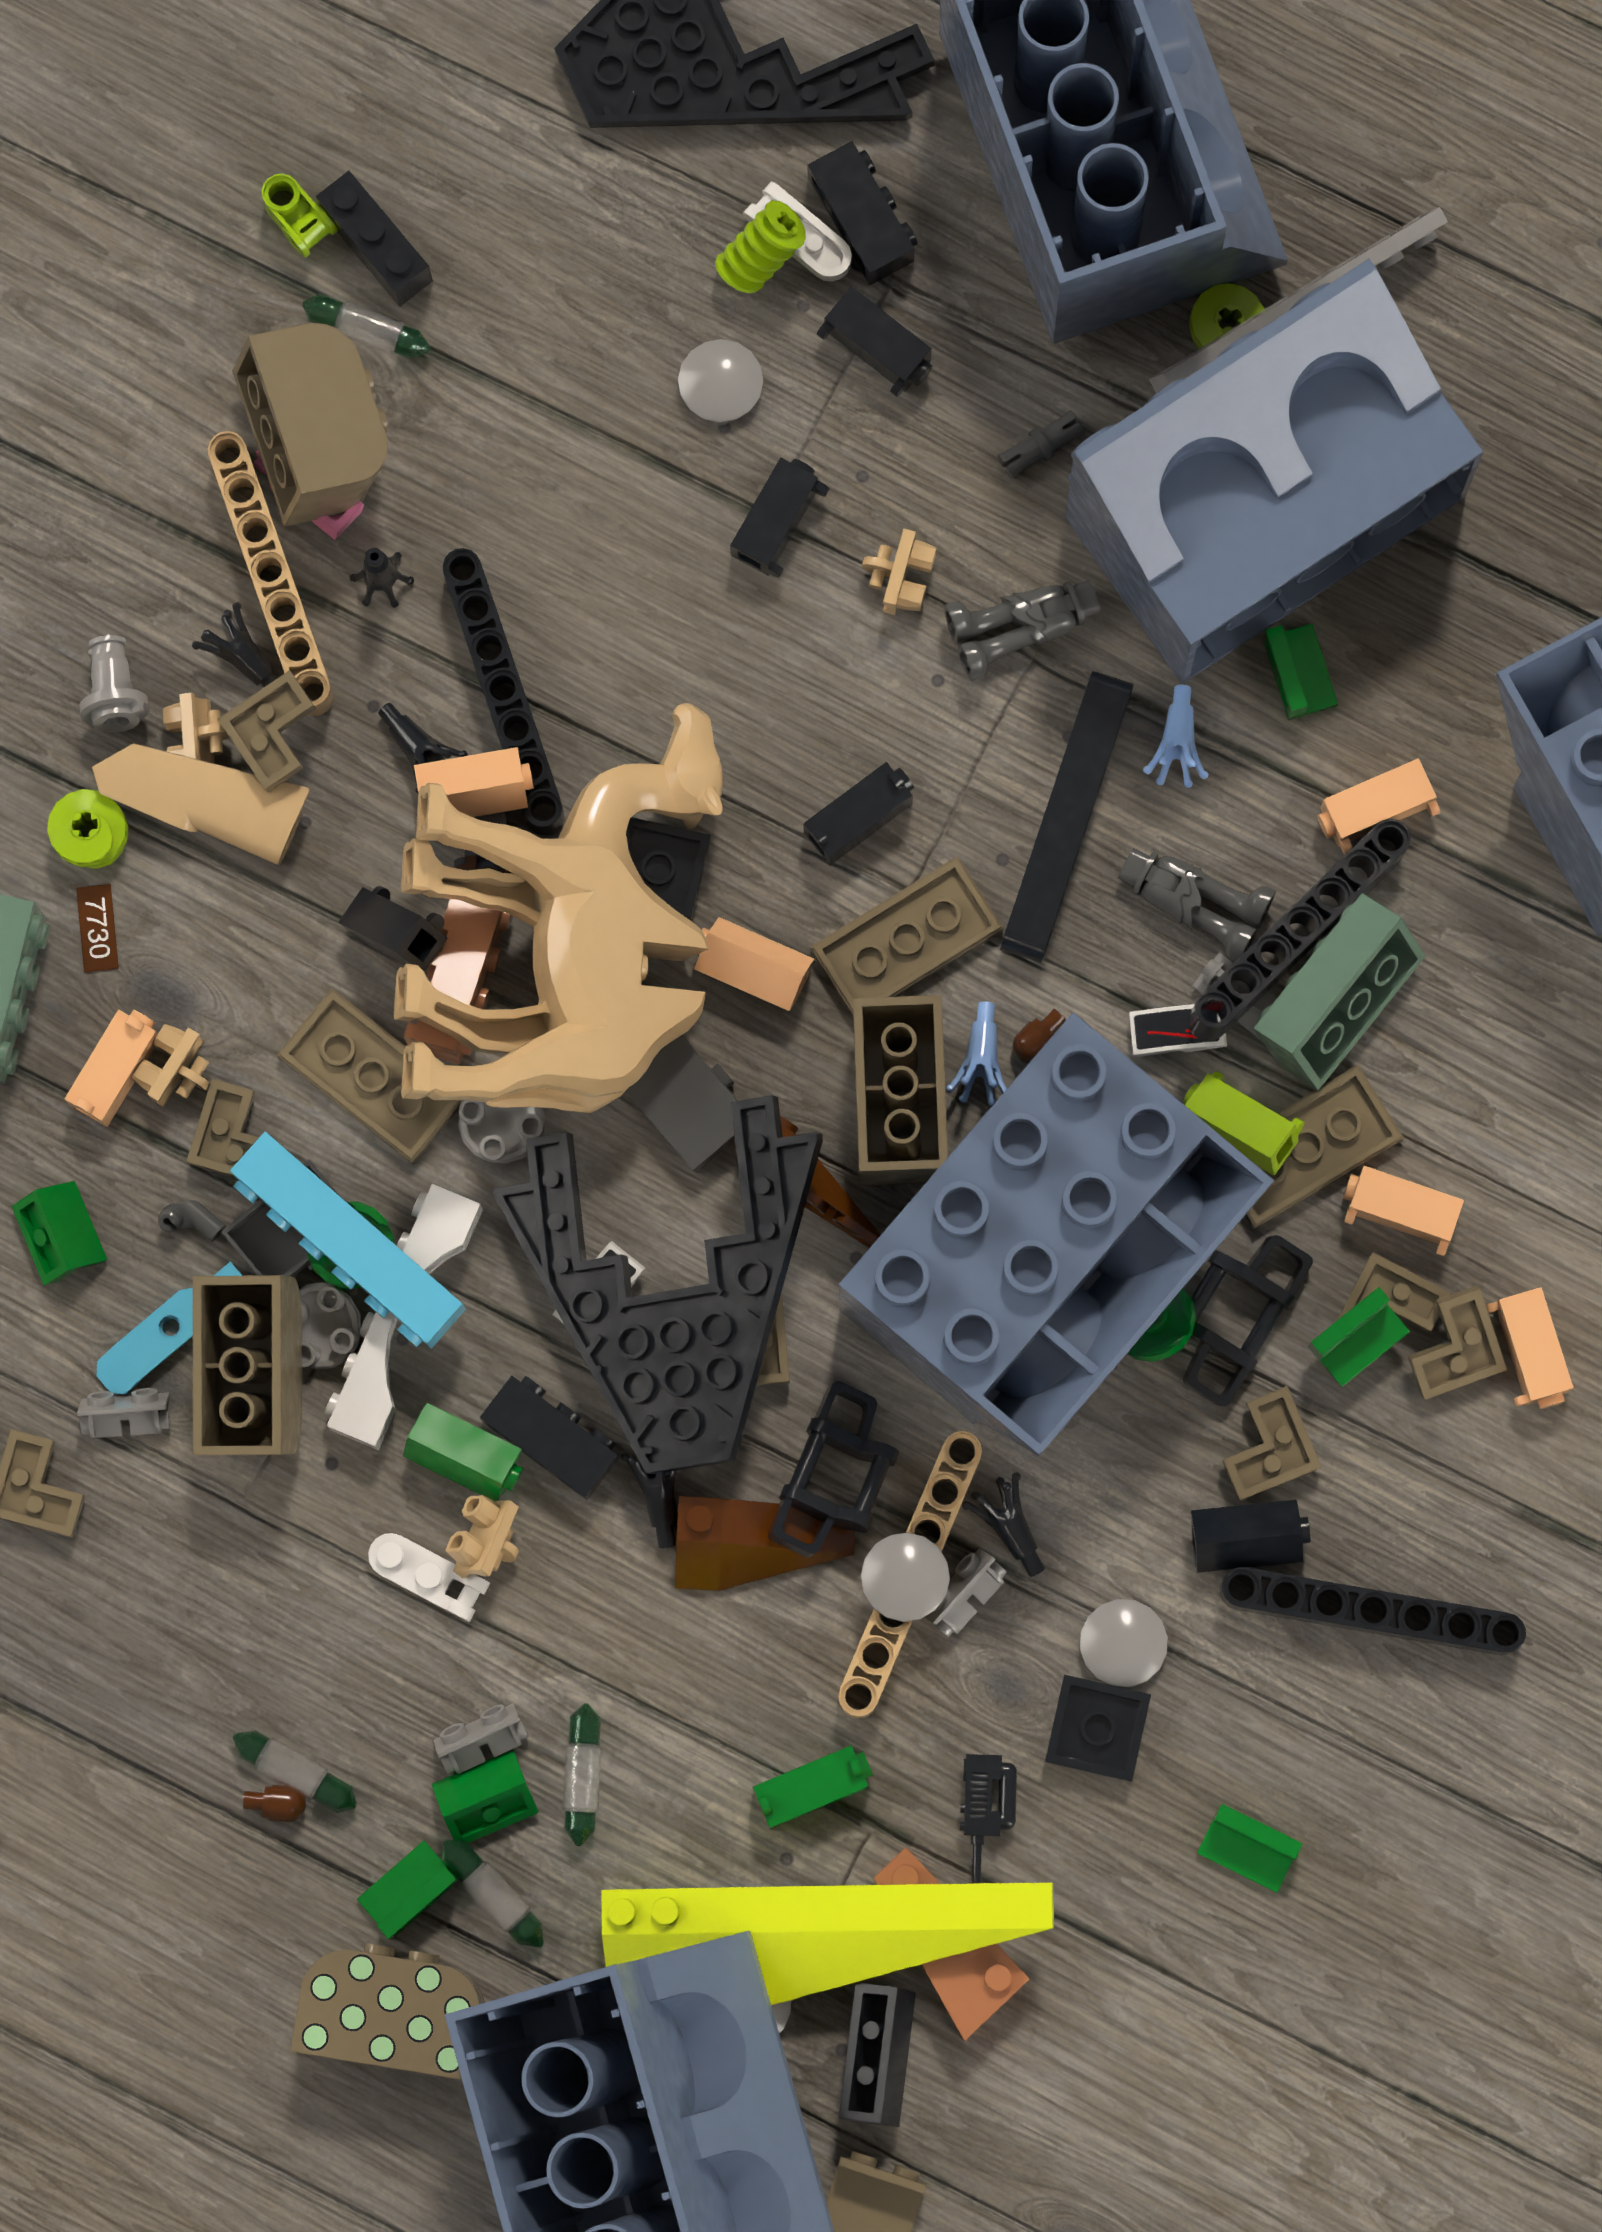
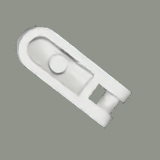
(823, 250)
(424, 1574)

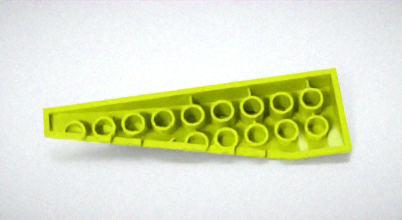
(826, 1934)

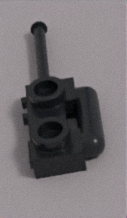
(978, 1816)

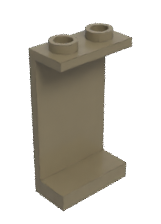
(873, 2198)

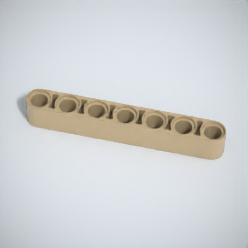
(268, 553)
(926, 1511)

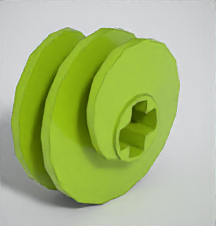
(1220, 302)
(103, 843)

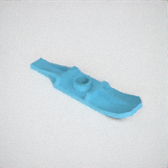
(147, 1344)

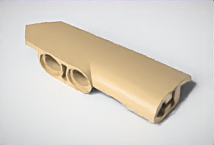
(205, 798)

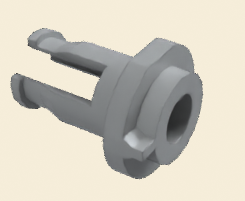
(113, 700)

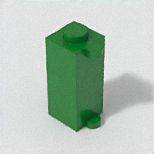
(463, 1453)
(813, 1786)

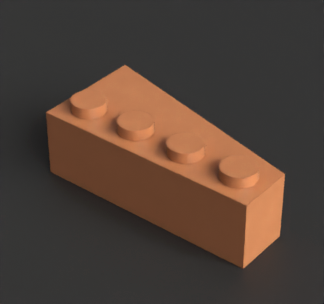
(462, 970)
(968, 1983)

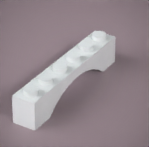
(366, 1402)

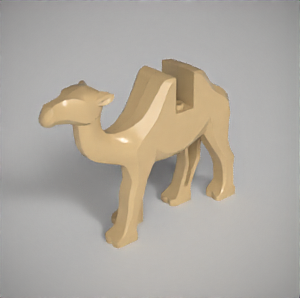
(589, 938)

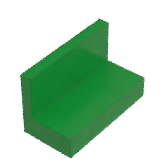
(1299, 670)
(58, 1231)
(1358, 1337)
(485, 1798)
(1249, 1848)
(407, 1890)

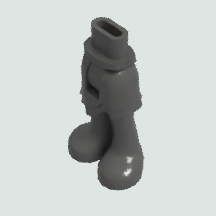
(1037, 614)
(1178, 890)

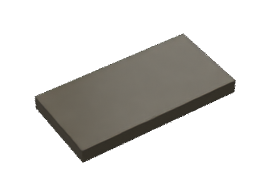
(908, 936)
(362, 1073)
(1340, 1133)

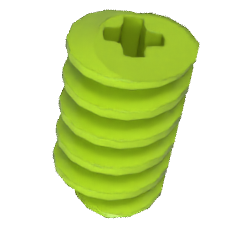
(761, 248)

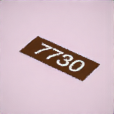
(97, 928)

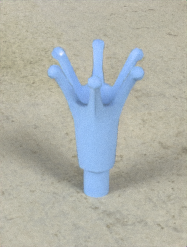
(1178, 739)
(981, 1056)

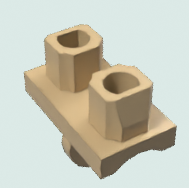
(910, 554)
(199, 726)
(162, 1082)
(488, 1538)

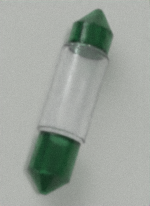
(367, 326)
(295, 1771)
(582, 1774)
(492, 1893)

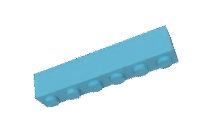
(347, 1240)

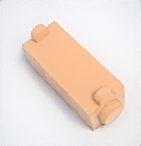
(480, 782)
(1384, 797)
(754, 964)
(110, 1067)
(1403, 1206)
(1533, 1348)

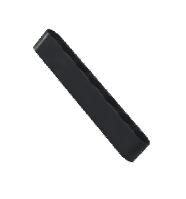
(499, 671)
(1066, 816)
(1289, 946)
(1393, 1604)

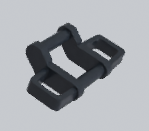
(1278, 1301)
(857, 1446)

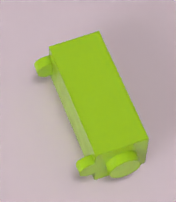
(1243, 1122)

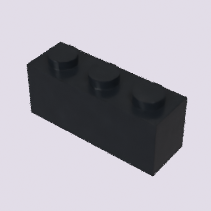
(862, 212)
(375, 238)
(551, 1435)
(877, 2055)

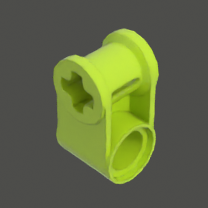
(300, 220)

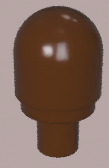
(1036, 1035)
(276, 1803)

